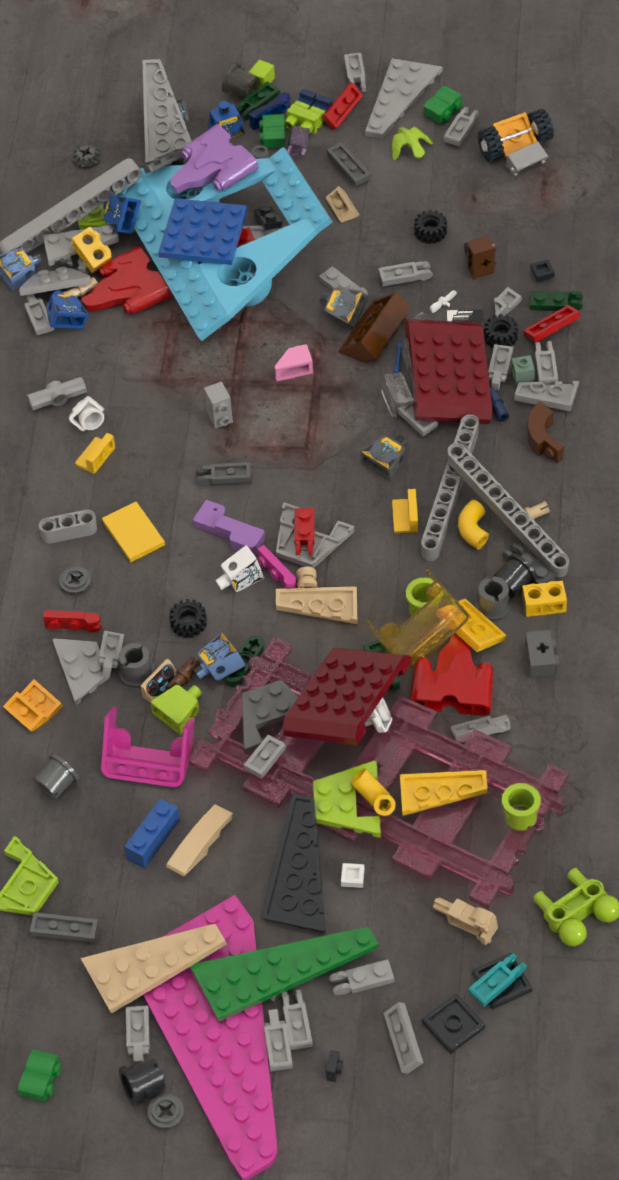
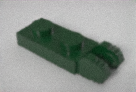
(257, 99)
(555, 300)

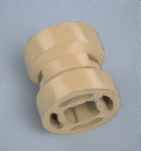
(306, 577)

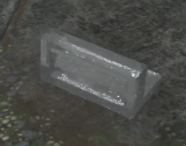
(396, 392)

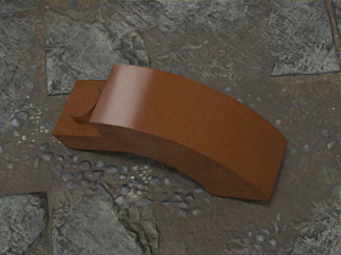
(539, 440)

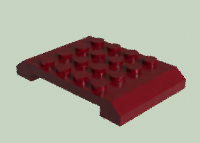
(448, 370)
(343, 695)

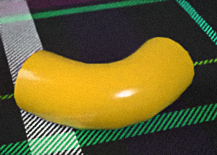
(468, 525)
(373, 792)

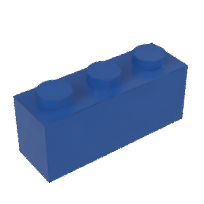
(152, 833)

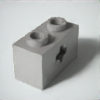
(218, 405)

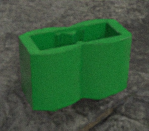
(443, 105)
(273, 131)
(39, 1076)

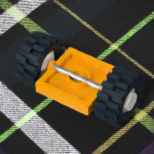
(515, 134)

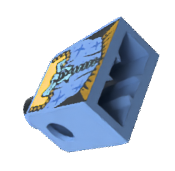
(18, 267)
(218, 659)

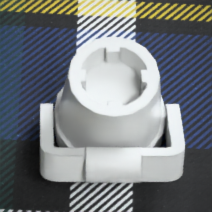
(89, 414)
(379, 715)

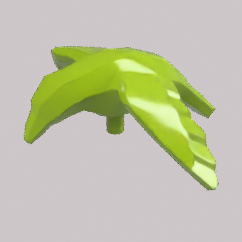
(410, 138)

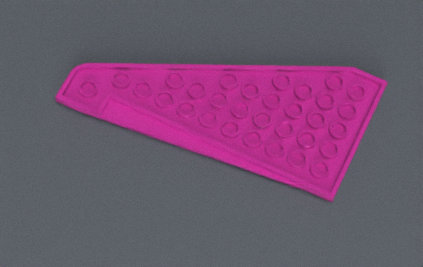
(224, 1058)

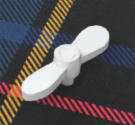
(442, 301)

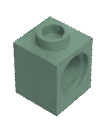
(522, 370)

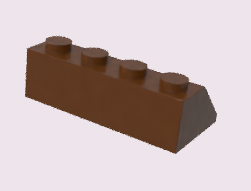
(375, 328)

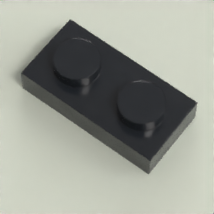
(268, 218)

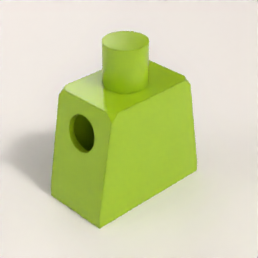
(177, 707)

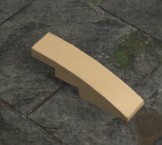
(199, 839)

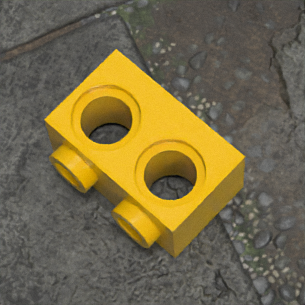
(86, 251)
(549, 598)

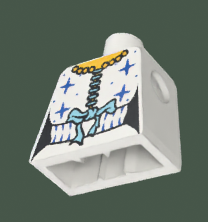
(240, 570)

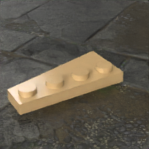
(322, 602)

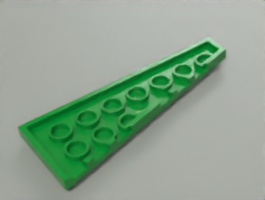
(255, 976)

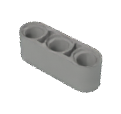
(68, 526)

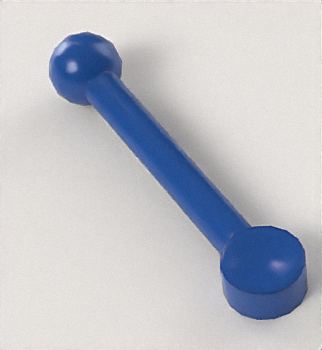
(399, 348)

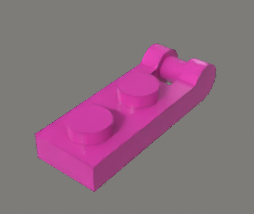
(275, 568)

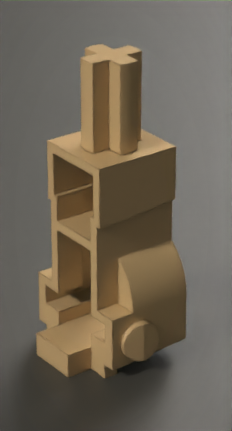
(468, 918)

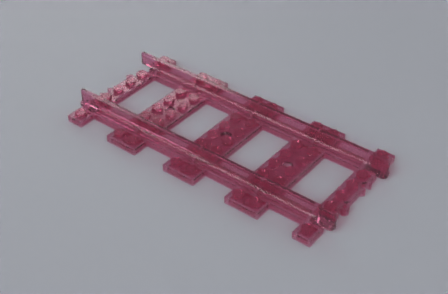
(433, 834)

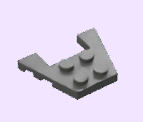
(323, 543)

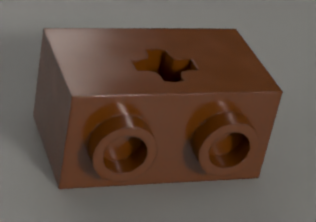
(481, 257)

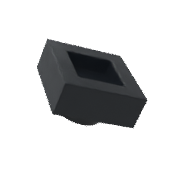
(542, 270)
(334, 1066)

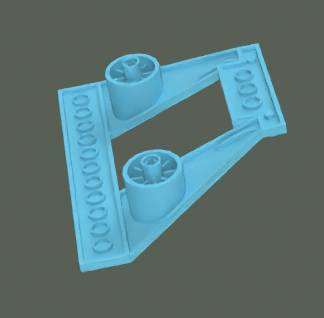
(210, 290)

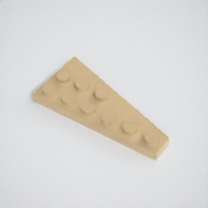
(138, 968)

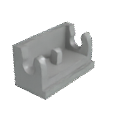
(525, 157)

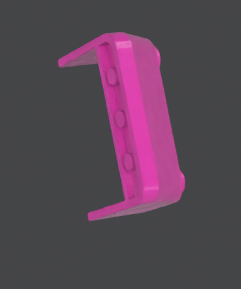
(144, 764)

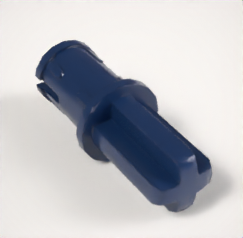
(497, 406)

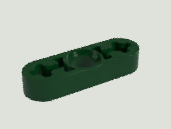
(244, 652)

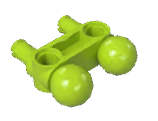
(576, 907)

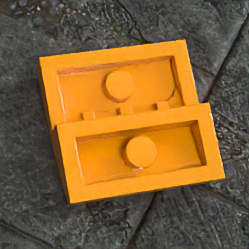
(33, 706)

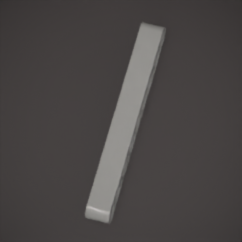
(73, 207)
(447, 494)
(511, 517)

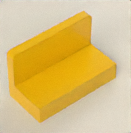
(96, 453)
(405, 514)

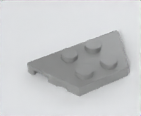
(54, 280)
(80, 666)

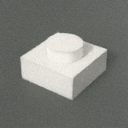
(352, 875)

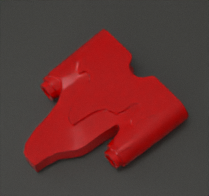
(128, 284)
(454, 681)

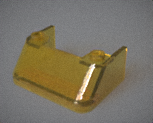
(425, 628)

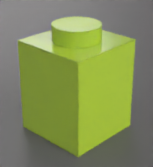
(264, 71)

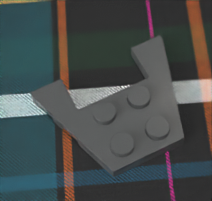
(164, 160)
(264, 707)

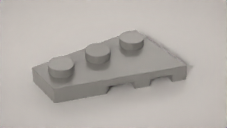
(554, 395)

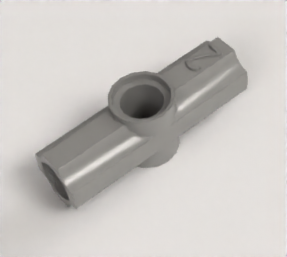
(56, 393)

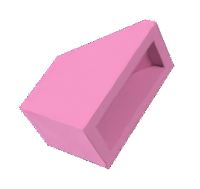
(294, 363)

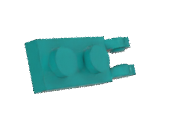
(496, 980)

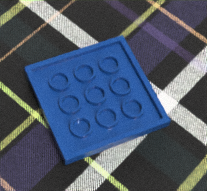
(203, 231)

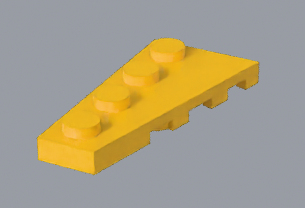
(437, 789)

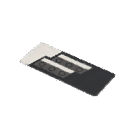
(465, 315)

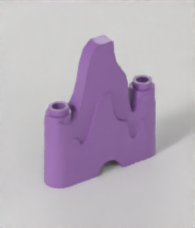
(212, 159)

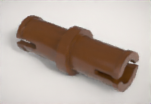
(184, 674)

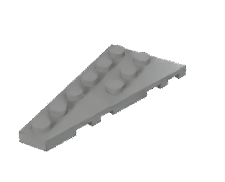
(400, 90)
(162, 118)

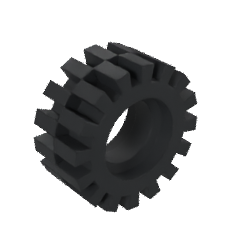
(430, 234)
(501, 323)
(188, 608)

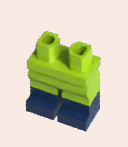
(307, 111)

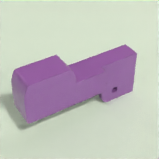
(237, 532)

